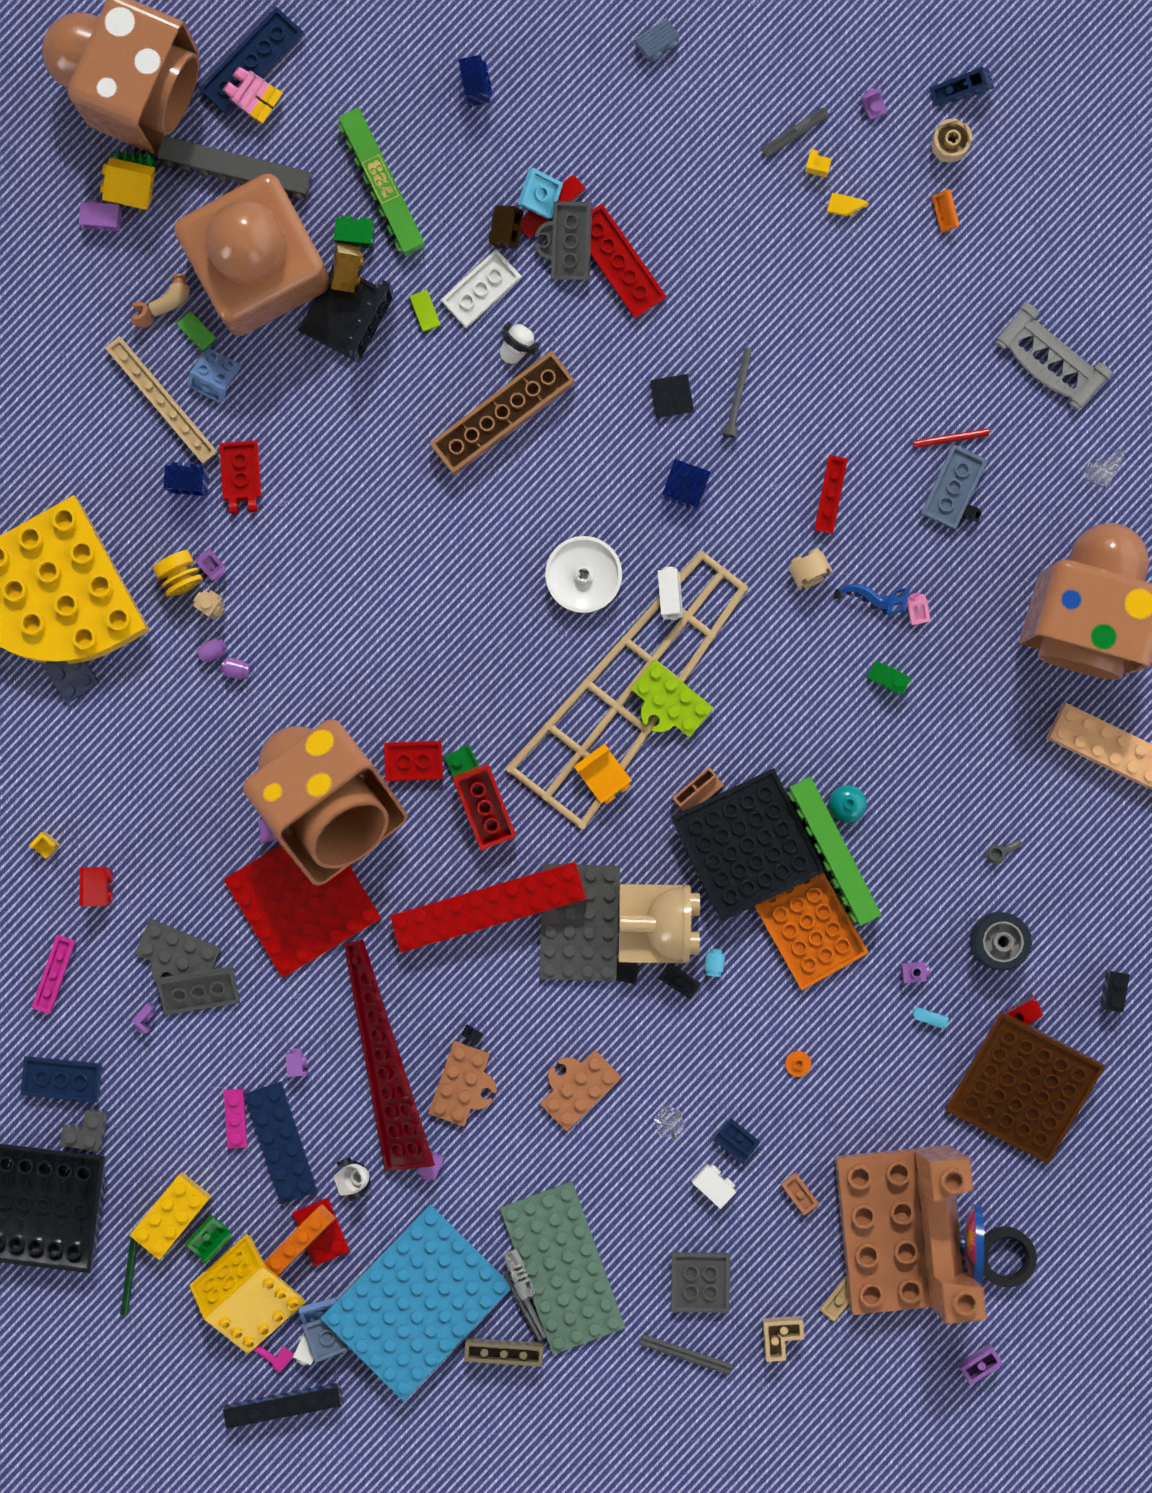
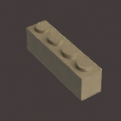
(503, 1352)

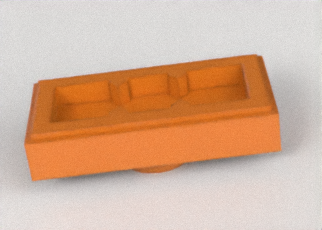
(945, 211)

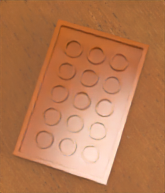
(811, 930)

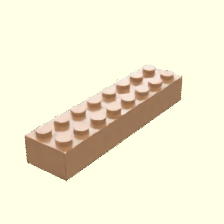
(502, 413)

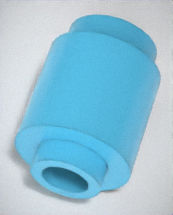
(714, 962)

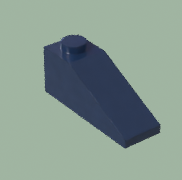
(962, 86)

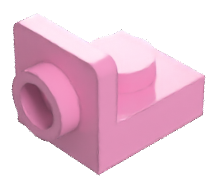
(918, 609)

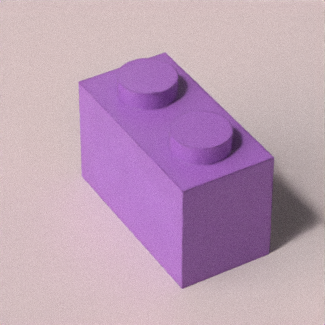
(100, 215)
(980, 1364)

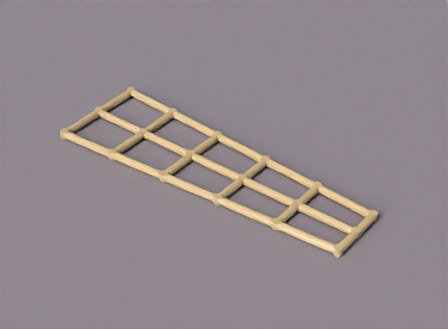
(617, 706)

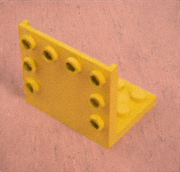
(244, 1296)

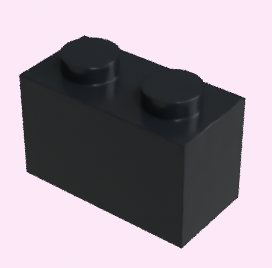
(1114, 991)

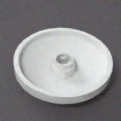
(583, 574)

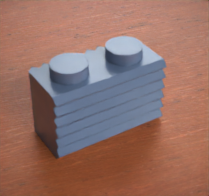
(657, 40)

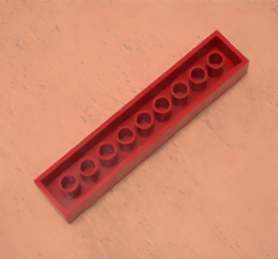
(488, 907)

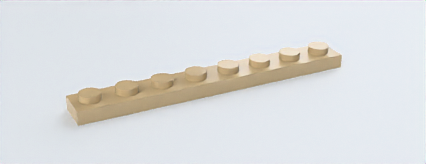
(161, 400)

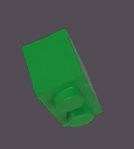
(354, 231)

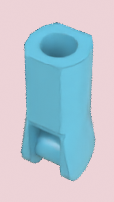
(930, 1017)

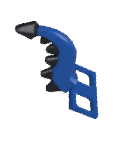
(876, 600)

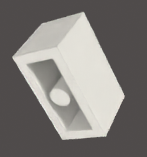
(713, 1185)

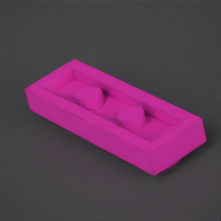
(235, 1118)

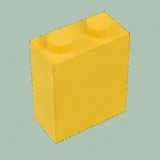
(127, 183)

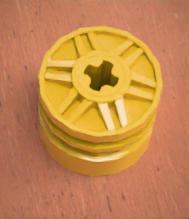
(178, 576)

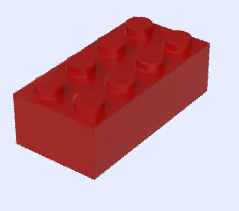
(484, 806)

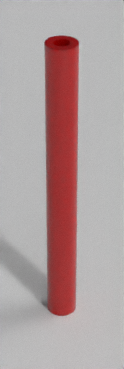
(950, 438)

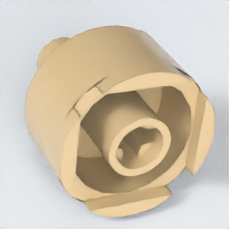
(945, 149)
(810, 569)

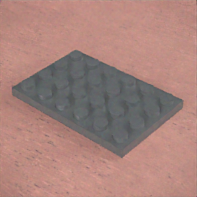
(583, 936)

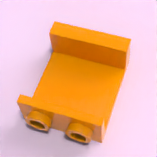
(603, 774)

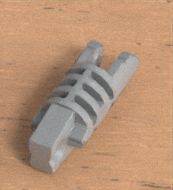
(518, 1272)

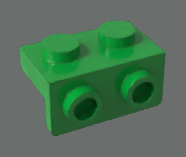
(209, 1239)

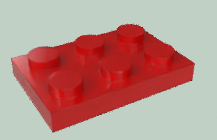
(413, 760)
(330, 1242)

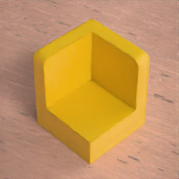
(817, 164)
(44, 844)

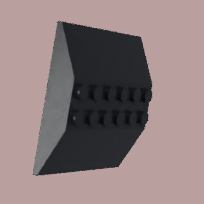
(50, 1207)

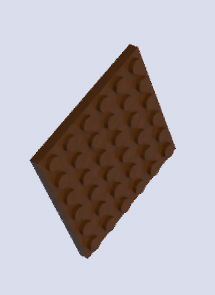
(1024, 1087)

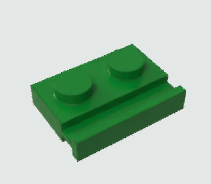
(461, 760)

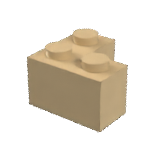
(779, 1330)

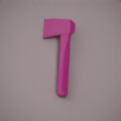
(278, 1362)

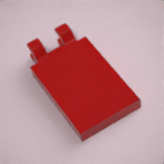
(240, 474)

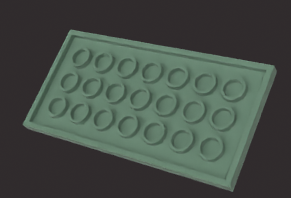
(563, 1267)

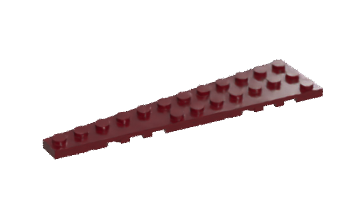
(395, 1110)

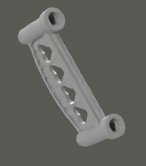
(1088, 378)

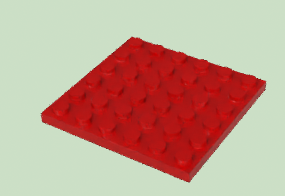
(293, 914)

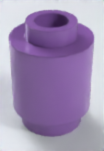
(212, 649)
(235, 668)

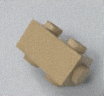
(209, 604)

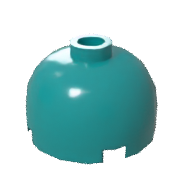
(847, 803)

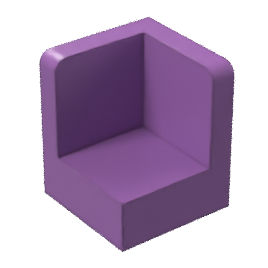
(266, 833)

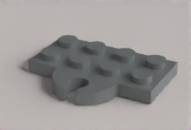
(568, 240)
(175, 950)

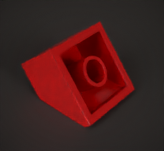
(95, 886)

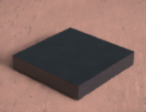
(672, 396)

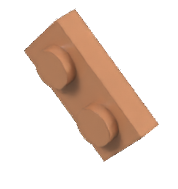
(799, 1193)

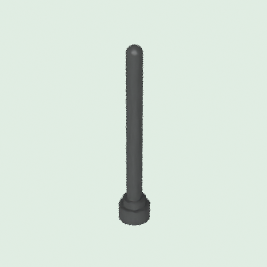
(729, 429)

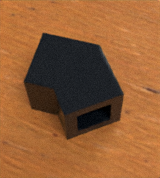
(972, 513)
(472, 1033)

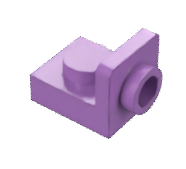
(873, 104)
(145, 1014)

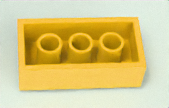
(170, 1215)

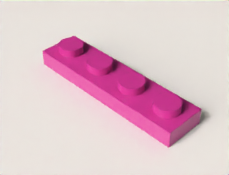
(53, 974)

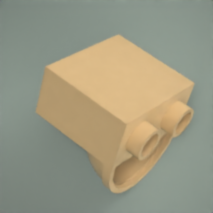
(657, 923)

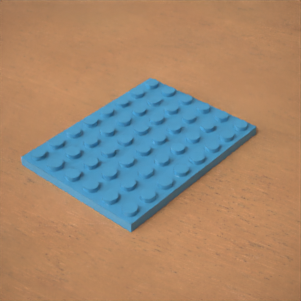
(416, 1302)

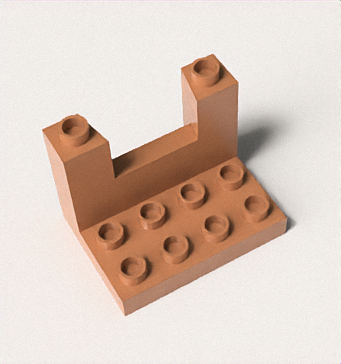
(906, 1232)

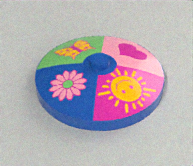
(974, 1243)

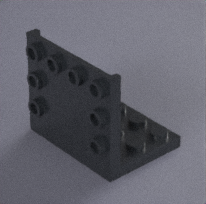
(348, 319)

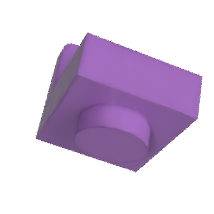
(211, 564)

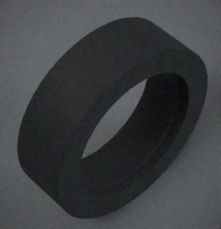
(1028, 1266)

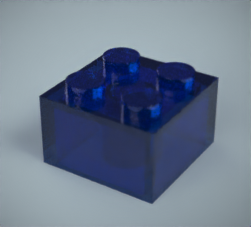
(474, 80)
(185, 479)
(685, 484)

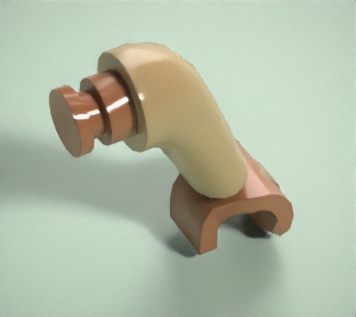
(175, 297)

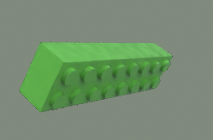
(833, 851)

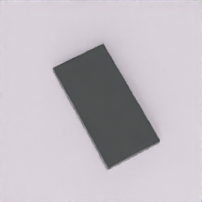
(198, 990)

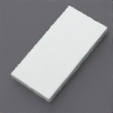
(481, 288)

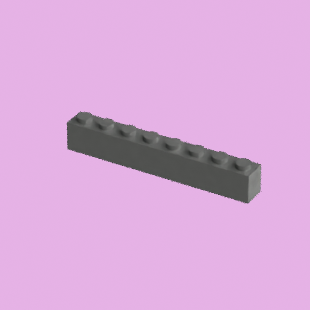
(230, 166)

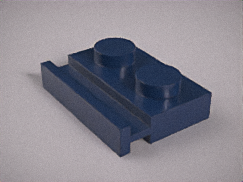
(736, 1140)

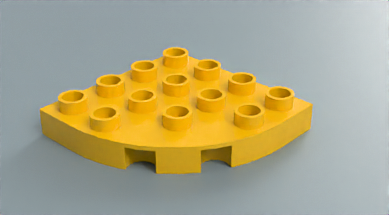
(63, 590)

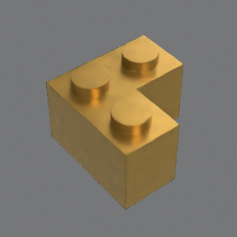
(346, 261)

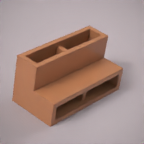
(698, 790)

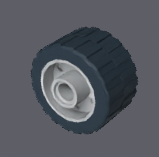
(1014, 948)

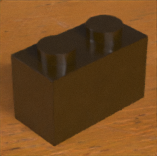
(506, 227)

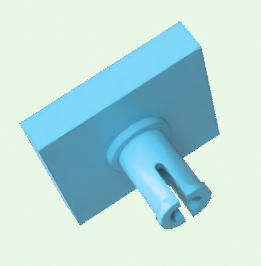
(540, 193)

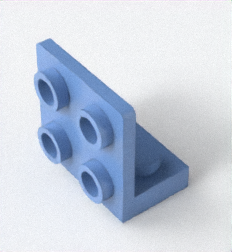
(213, 375)

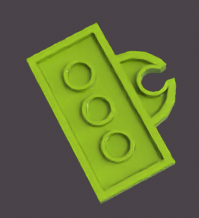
(669, 701)

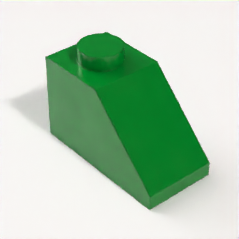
(888, 678)

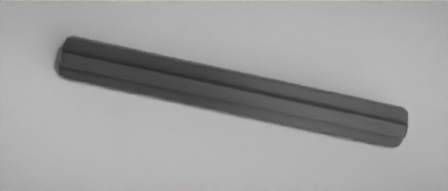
(686, 1354)

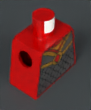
(1028, 1008)

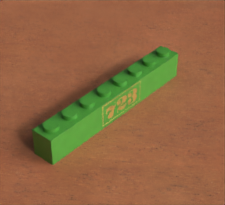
(382, 182)

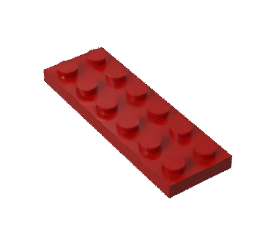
(622, 265)

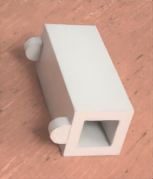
(670, 593)

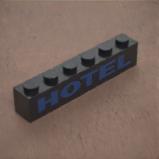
(283, 1405)

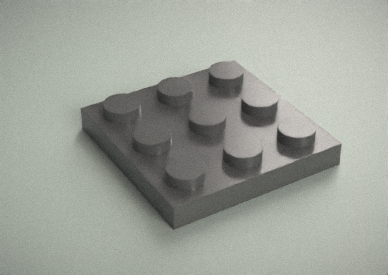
(700, 1282)

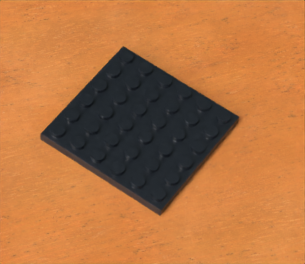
(747, 844)

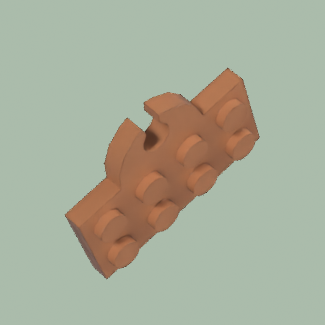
(462, 1084)
(578, 1087)

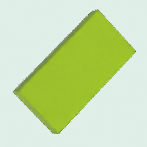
(425, 310)

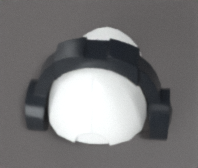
(517, 342)
(352, 1179)

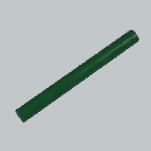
(129, 1277)

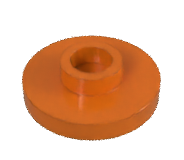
(798, 1063)

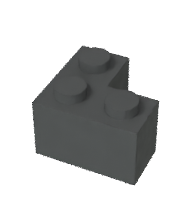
(88, 1136)

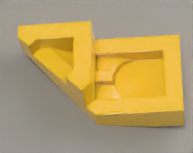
(845, 205)

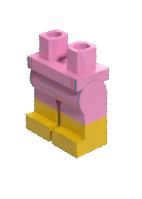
(246, 92)

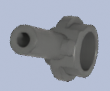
(996, 854)

